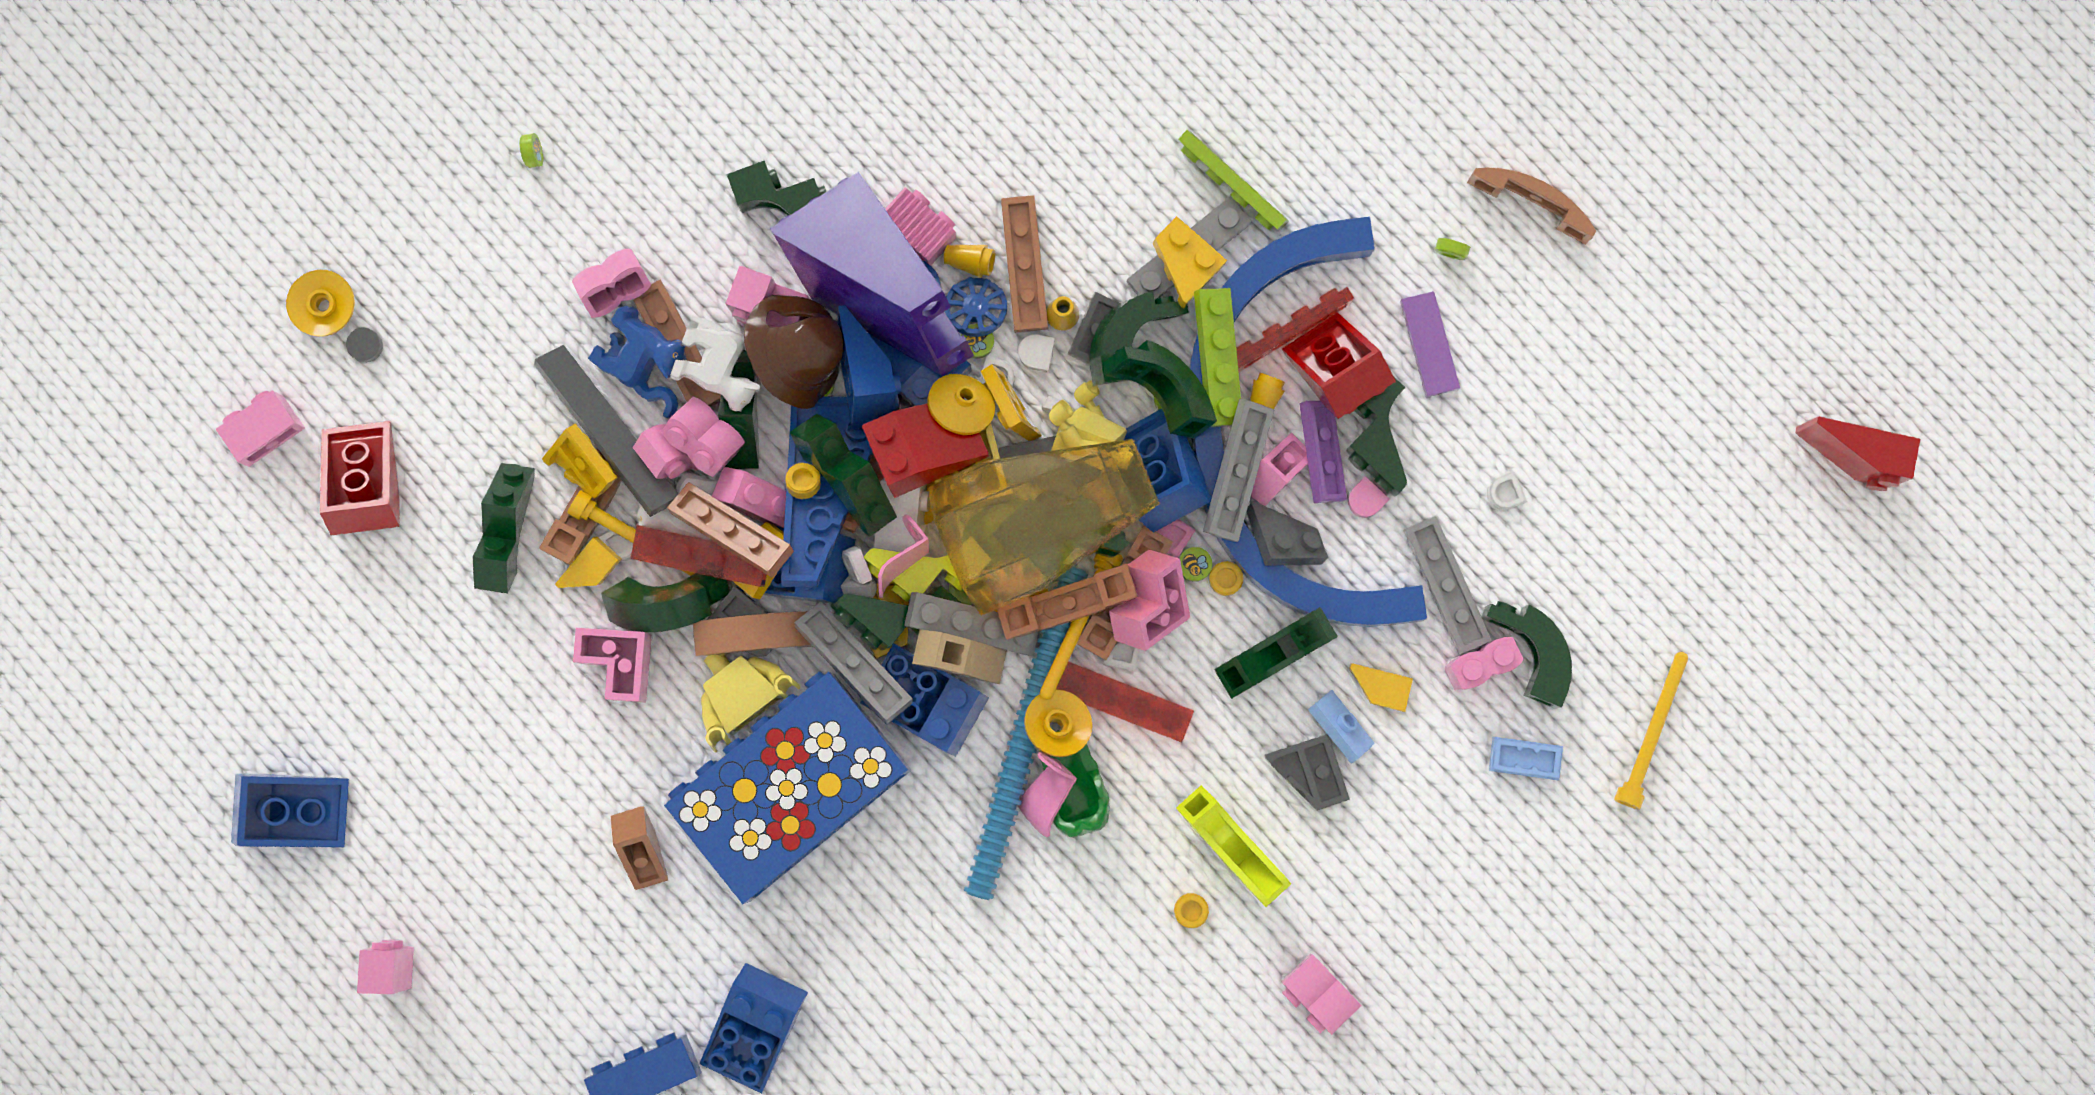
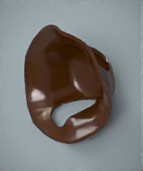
(798, 356)

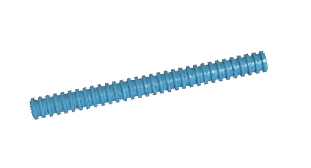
(1015, 765)

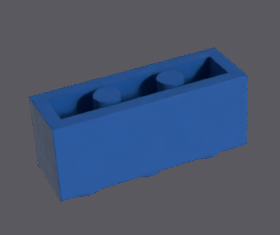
(647, 1071)

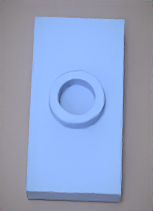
(1341, 726)
(1525, 758)

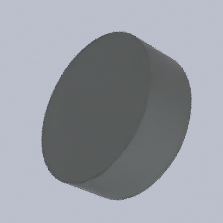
(364, 345)

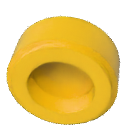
(802, 480)
(1226, 578)
(1191, 910)

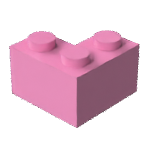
(750, 289)
(1159, 604)
(624, 655)

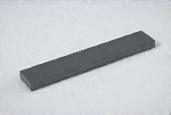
(604, 428)

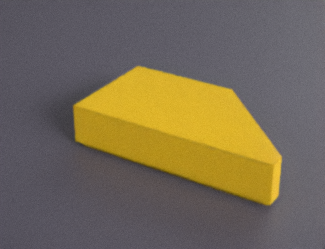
(590, 566)
(1383, 687)

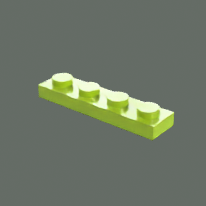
(1221, 172)
(1218, 352)

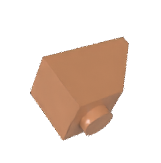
(638, 847)

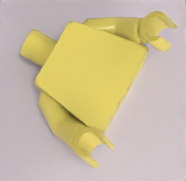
(1084, 425)
(739, 694)

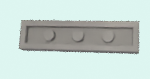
(1215, 228)
(1238, 470)
(1447, 585)
(964, 620)
(853, 663)

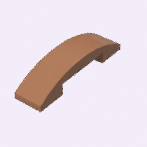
(1573, 220)
(569, 534)
(1068, 603)
(748, 633)
(1098, 633)

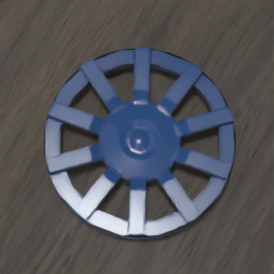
(976, 306)

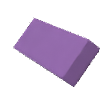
(1429, 344)
(1323, 453)

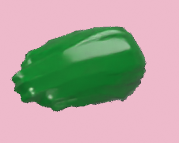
(1088, 802)

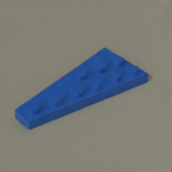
(816, 522)

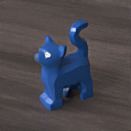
(636, 358)

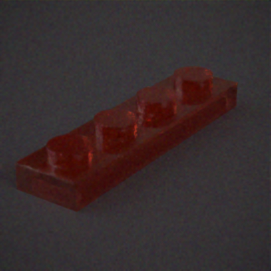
(1302, 321)
(692, 555)
(1126, 702)

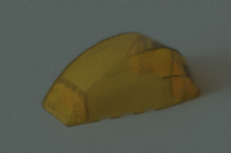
(1037, 516)

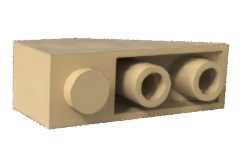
(959, 656)

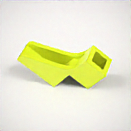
(916, 577)
(1233, 846)

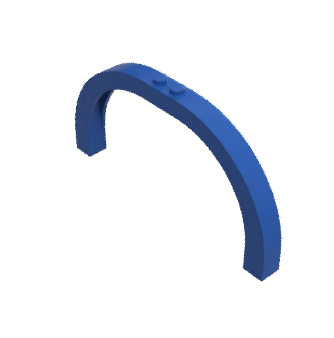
(1292, 252)

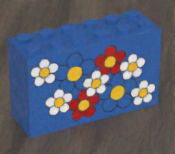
(786, 786)

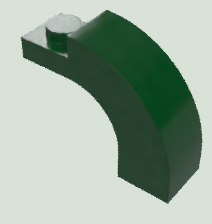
(1121, 326)
(1170, 382)
(663, 607)
(1548, 647)
(1276, 652)

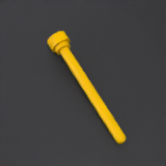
(586, 508)
(1073, 634)
(1631, 792)

